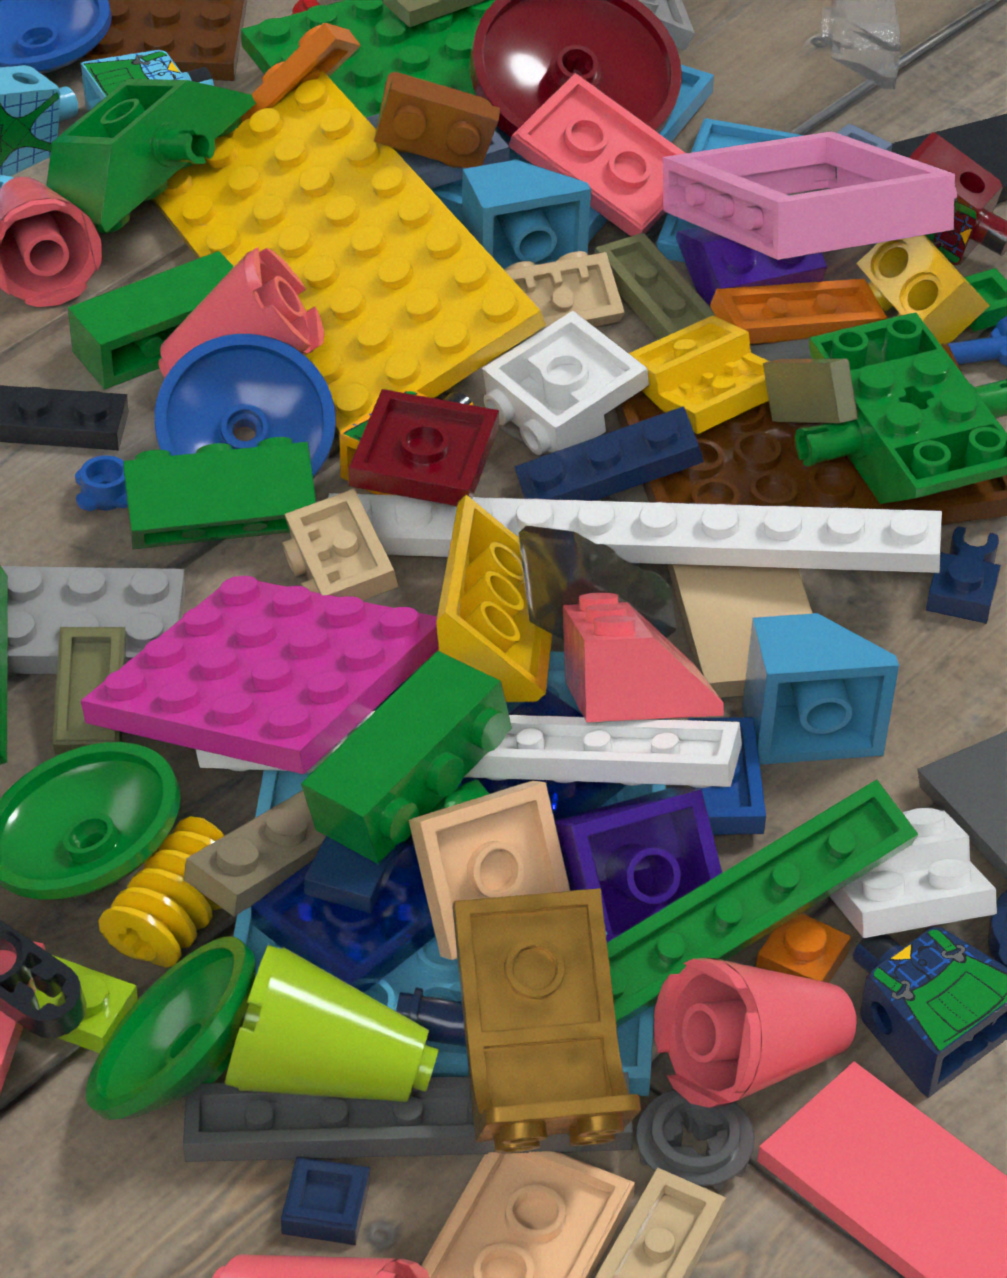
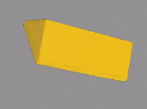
(486, 608)

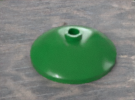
(85, 820)
(175, 1033)

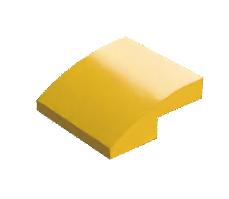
(705, 371)

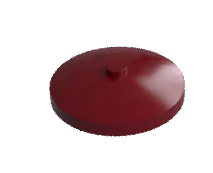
(535, 46)

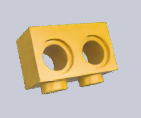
(922, 280)

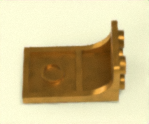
(540, 1020)

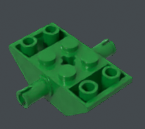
(139, 141)
(916, 413)

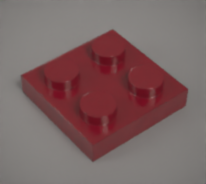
(423, 448)

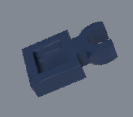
(965, 579)

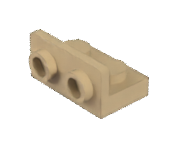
(571, 284)
(338, 549)

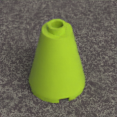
(324, 1038)

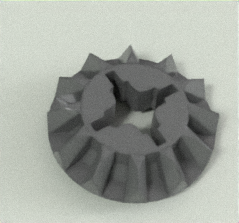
(726, 1127)

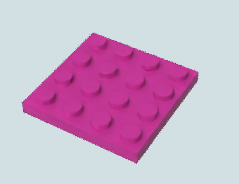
(265, 673)

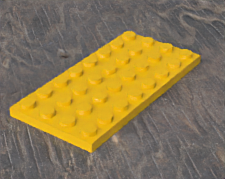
(380, 255)

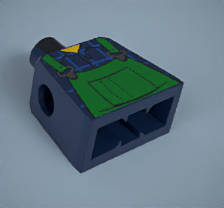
(932, 1004)

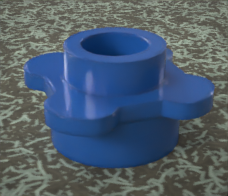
(101, 484)

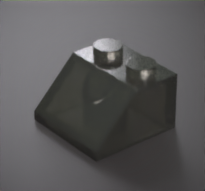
(566, 565)

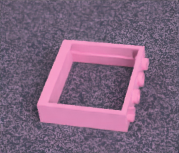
(745, 188)

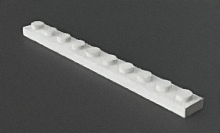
(686, 531)

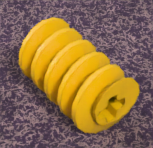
(158, 907)

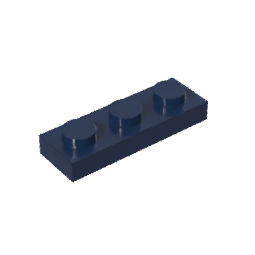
(613, 460)

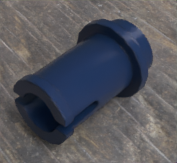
(438, 1015)

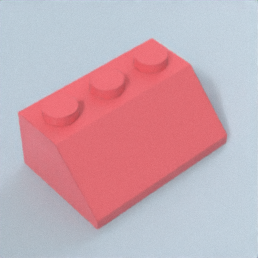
(627, 668)

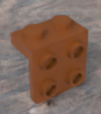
(435, 121)

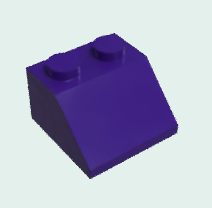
(723, 263)
(640, 853)

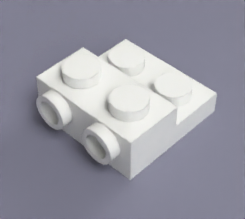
(562, 384)
(921, 884)

